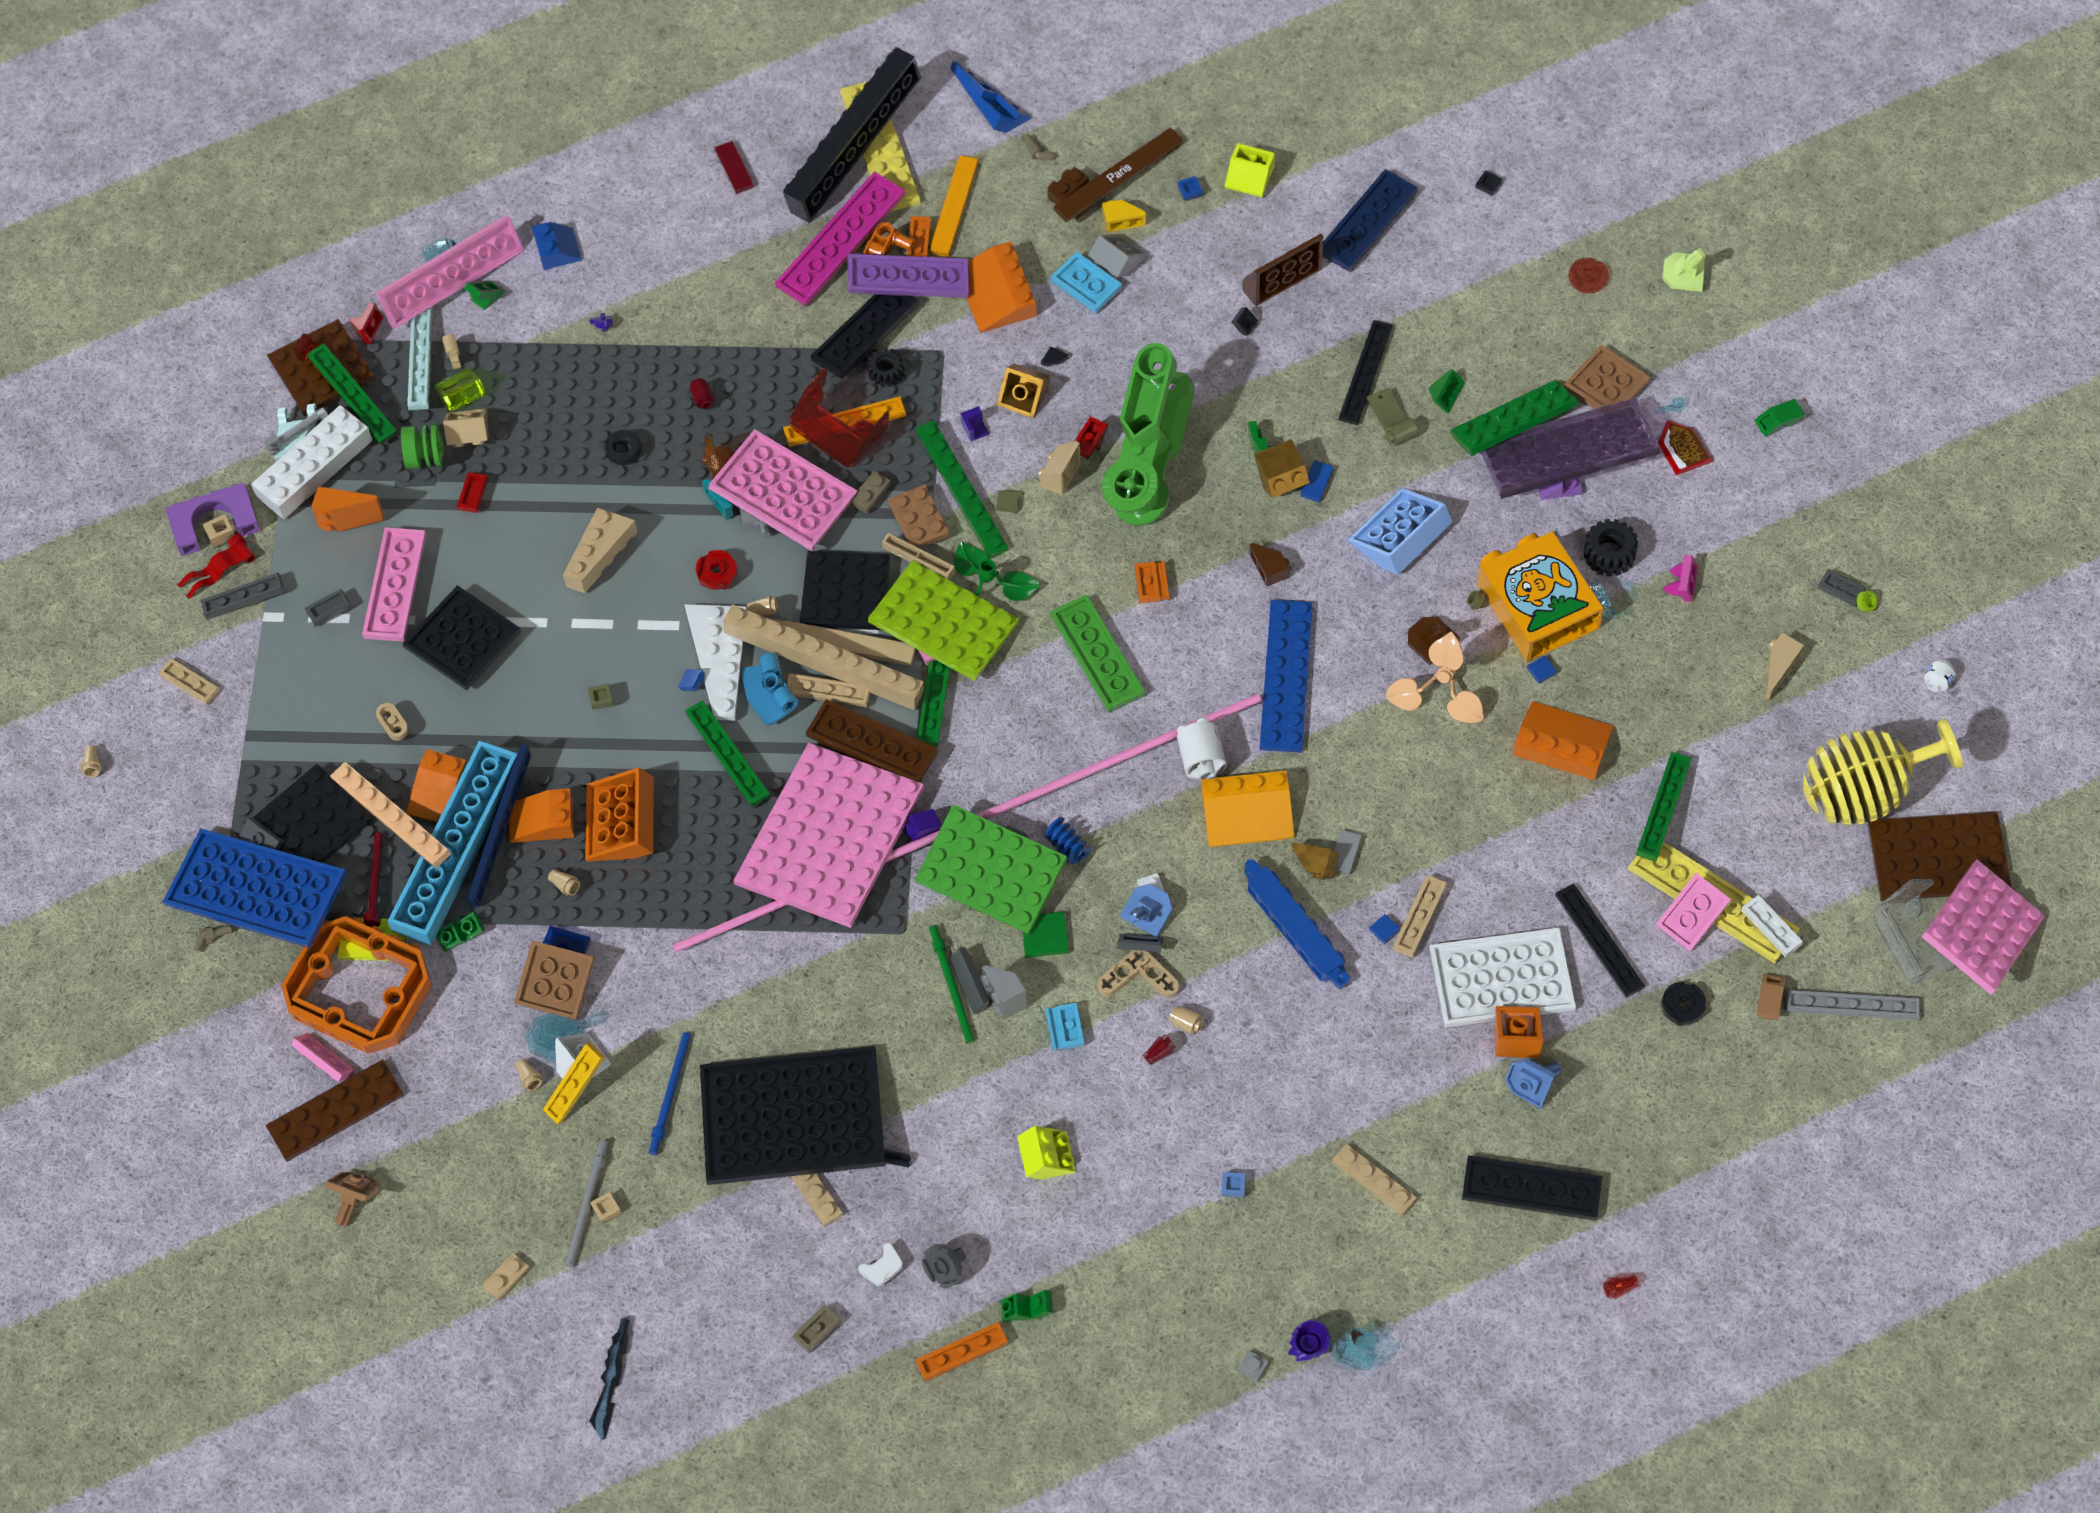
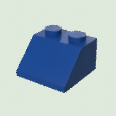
(556, 245)

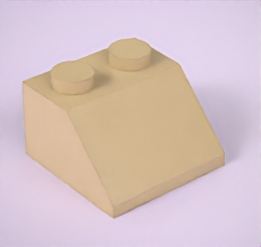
(466, 427)
(1060, 467)

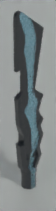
(611, 1377)

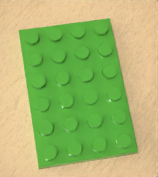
(991, 869)

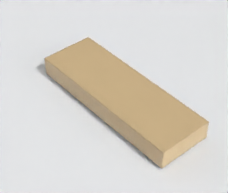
(189, 681)

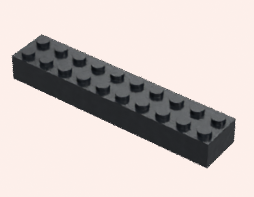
(852, 134)

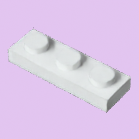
(1772, 926)

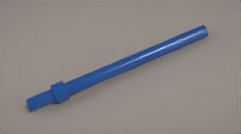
(658, 1131)

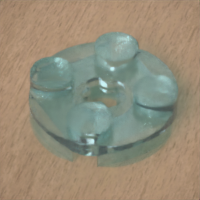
(1608, 611)

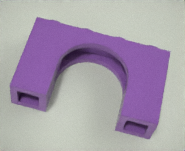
(186, 514)

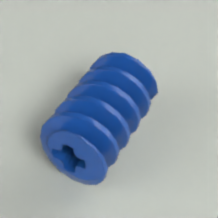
(1066, 842)

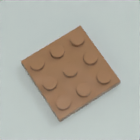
(1606, 379)
(554, 980)

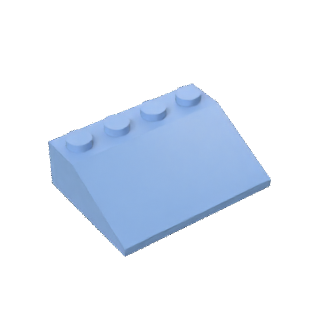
(1401, 530)

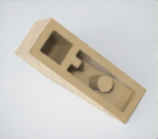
(1782, 657)

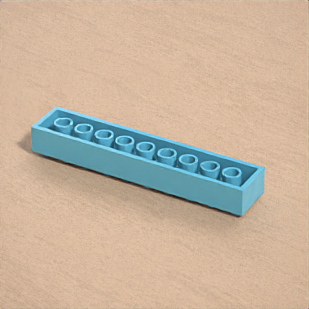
(462, 832)

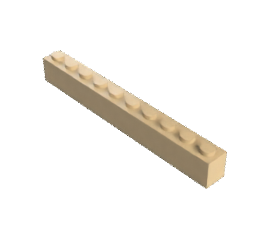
(823, 657)

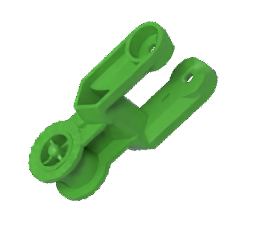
(1154, 432)

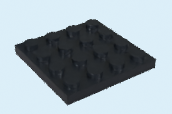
(843, 588)
(461, 637)
(314, 816)

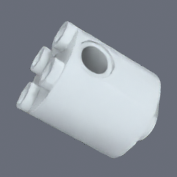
(1201, 749)

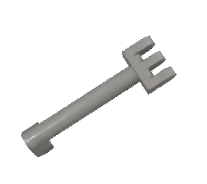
(274, 443)

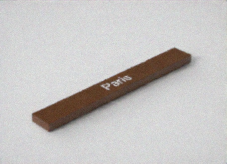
(1118, 175)

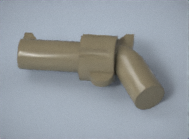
(1035, 150)
(209, 935)

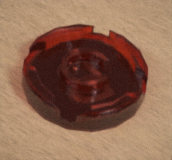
(1588, 275)

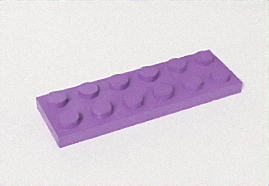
(908, 275)

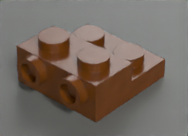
(1070, 182)

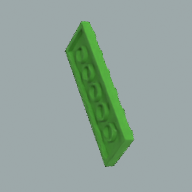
(1097, 653)

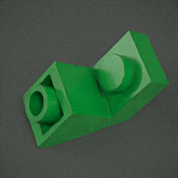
(1779, 415)
(1023, 1307)

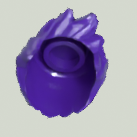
(1310, 1340)

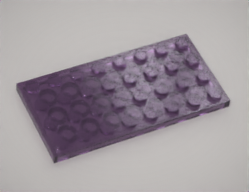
(1571, 448)

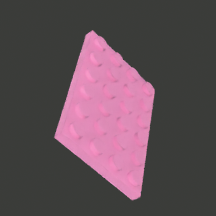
(782, 489)
(1983, 926)

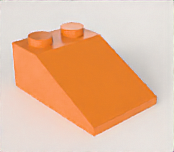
(345, 509)
(434, 785)
(543, 817)

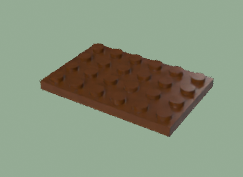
(1935, 850)

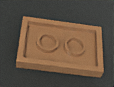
(918, 517)

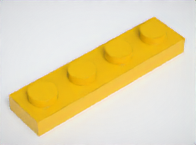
(574, 1083)

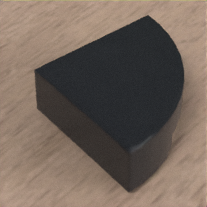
(1053, 357)

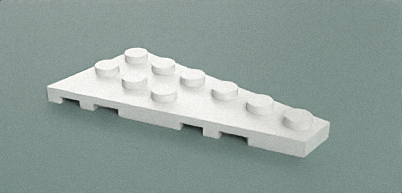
(718, 657)

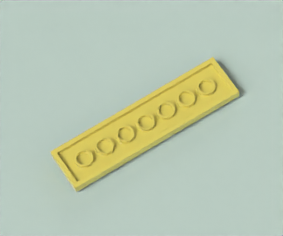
(886, 155)
(1675, 870)

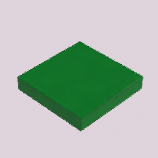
(1047, 936)

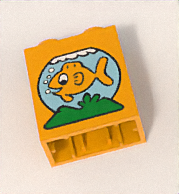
(1539, 595)

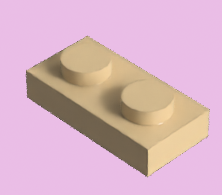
(505, 1277)

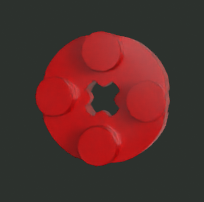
(718, 580)

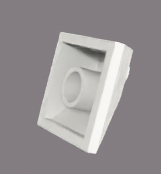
(569, 1048)

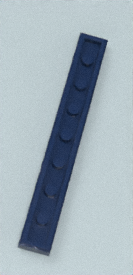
(499, 825)

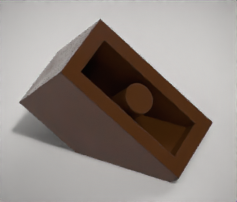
(1269, 564)

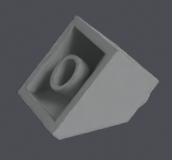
(1116, 254)

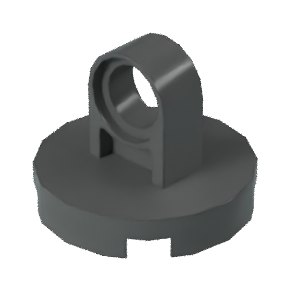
(943, 1264)

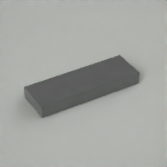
(969, 980)

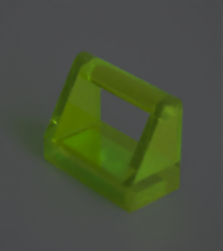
(461, 393)

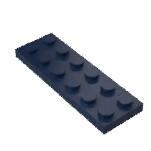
(1367, 219)

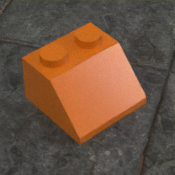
(1517, 1032)

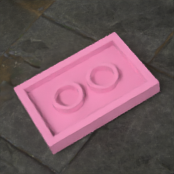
(1693, 912)

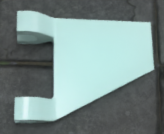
(286, 423)

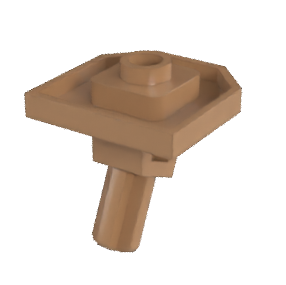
(353, 1189)

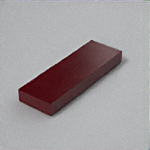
(734, 167)

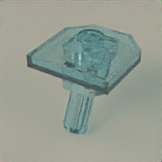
(544, 1032)

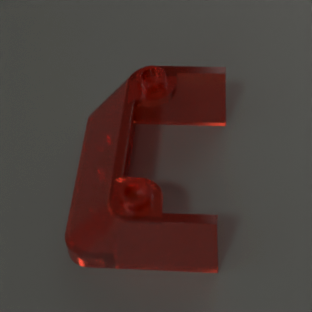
(828, 432)

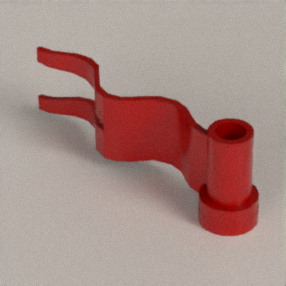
(219, 563)

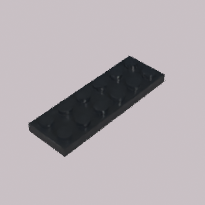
(863, 332)
(1532, 1188)

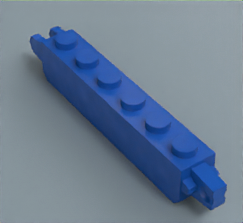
(1295, 925)

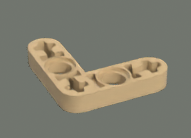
(1142, 968)

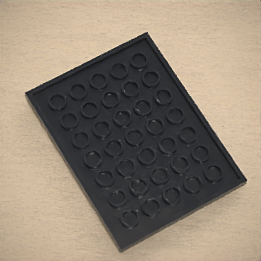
(791, 1115)

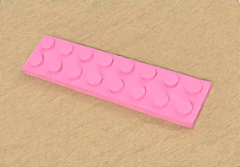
(449, 271)

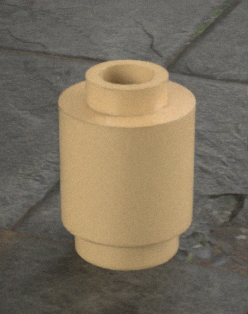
(1186, 1019)

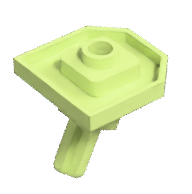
(1685, 270)

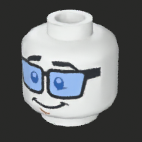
(1939, 676)

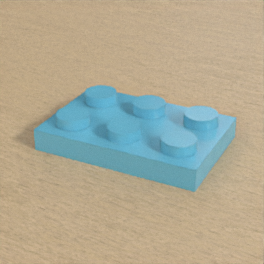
(1086, 282)

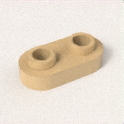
(392, 723)

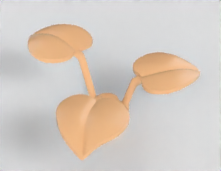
(1449, 656)

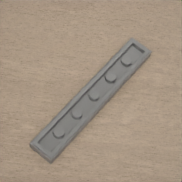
(1853, 1005)

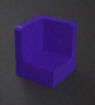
(973, 424)

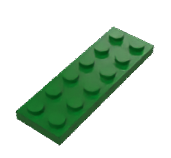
(1513, 417)

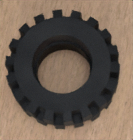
(1610, 561)

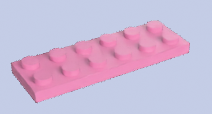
(394, 584)

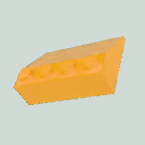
(1247, 808)

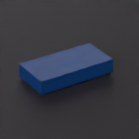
(1318, 478)

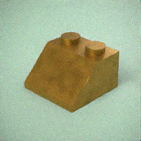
(1023, 389)
(1281, 468)

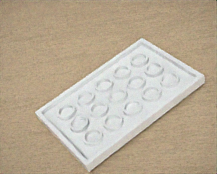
(1501, 971)

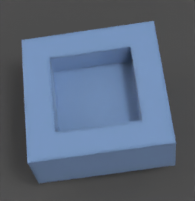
(1233, 1184)

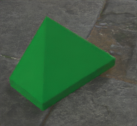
(1446, 390)

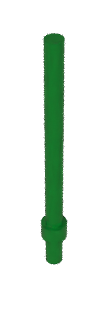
(939, 947)

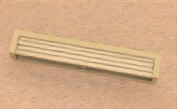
(909, 552)

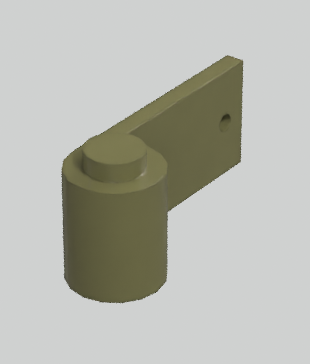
(1391, 417)

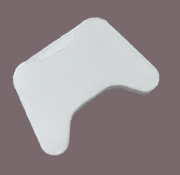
(884, 1268)

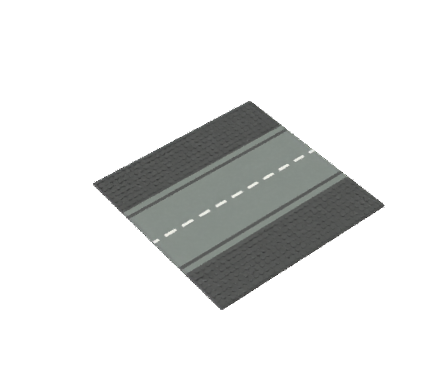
(630, 629)

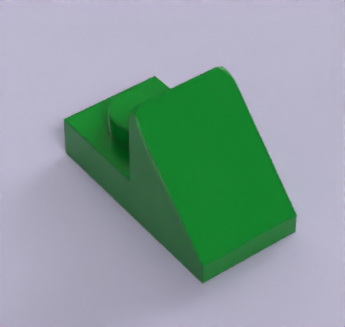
(483, 292)

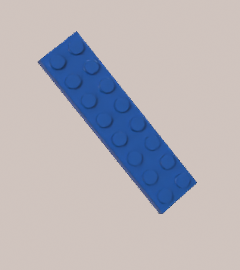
(1286, 676)

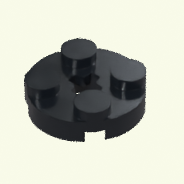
(1680, 1015)

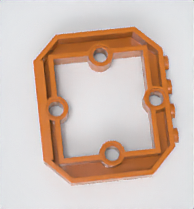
(396, 1016)

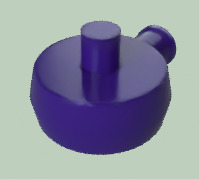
(602, 322)

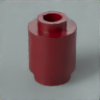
(701, 393)

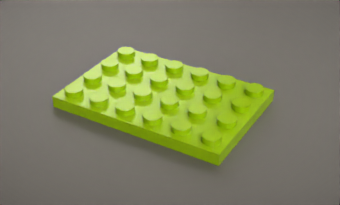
(943, 620)

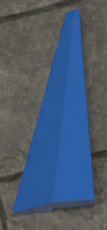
(992, 104)

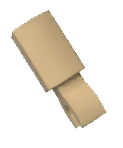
(452, 350)

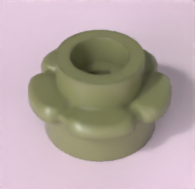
(1476, 599)

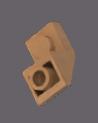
(1770, 997)

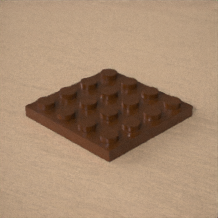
(304, 379)

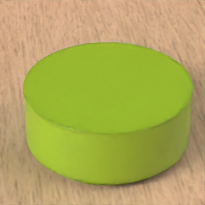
(1866, 601)

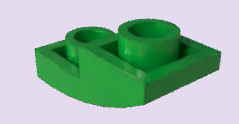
(1255, 436)
(460, 932)

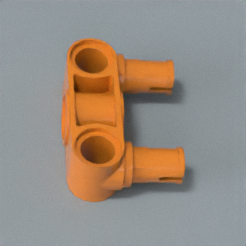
(882, 245)

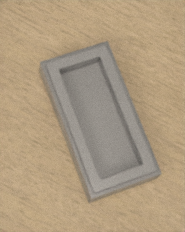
(1347, 847)

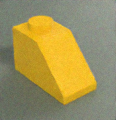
(1122, 215)

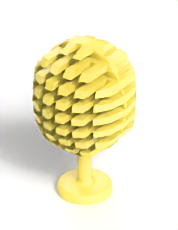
(1869, 772)

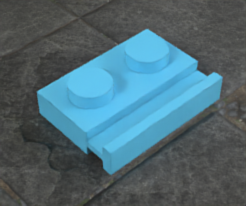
(1064, 1026)

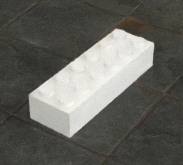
(311, 462)

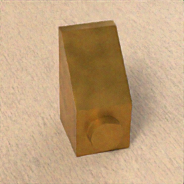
(1317, 860)

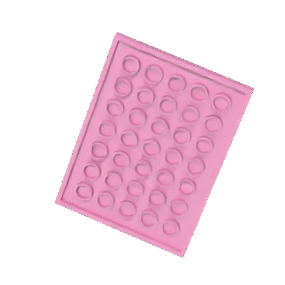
(829, 835)

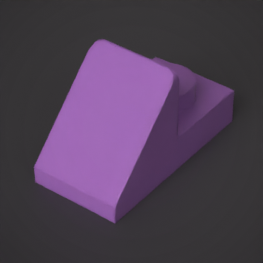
(1561, 489)

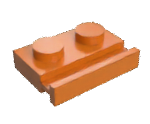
(1151, 582)

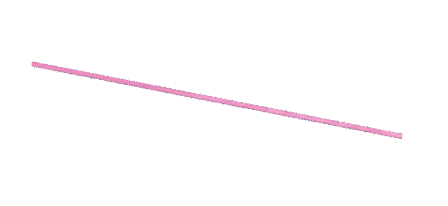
(985, 814)

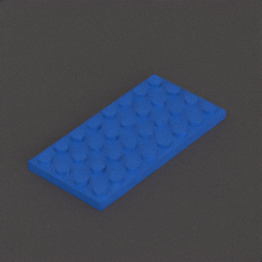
(255, 888)

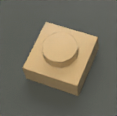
(605, 1207)

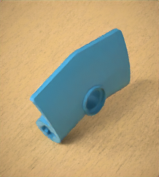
(768, 700)

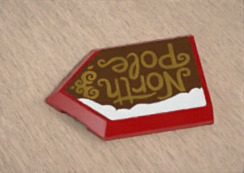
(1683, 448)

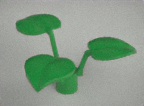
(973, 560)

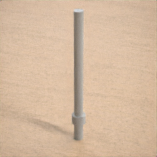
(597, 1164)

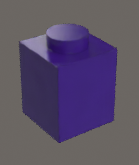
(922, 824)

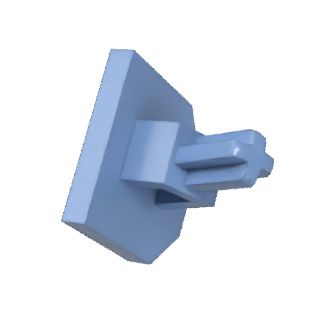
(1148, 909)
(1531, 1080)

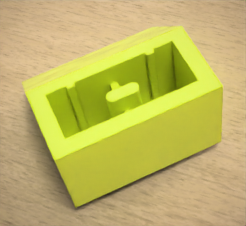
(1250, 170)
(1046, 1153)

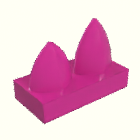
(1687, 573)

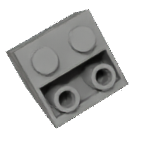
(1005, 991)

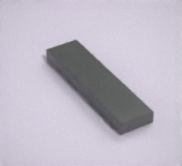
(242, 596)

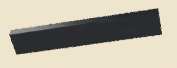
(1365, 372)
(1600, 940)

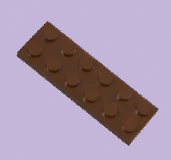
(871, 741)
(334, 1110)

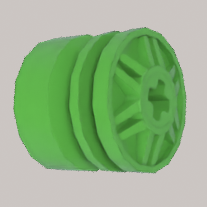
(422, 446)

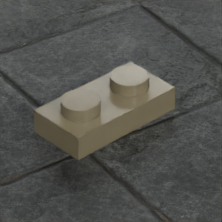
(870, 492)
(816, 1328)

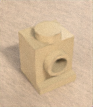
(219, 530)

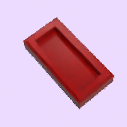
(472, 492)

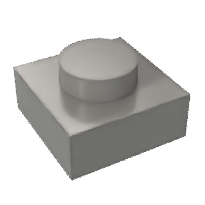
(1252, 1366)

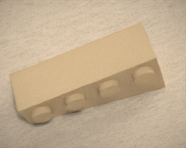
(597, 548)

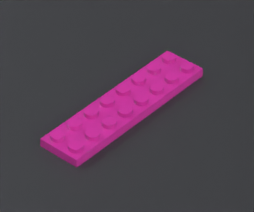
(839, 238)

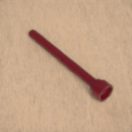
(372, 915)

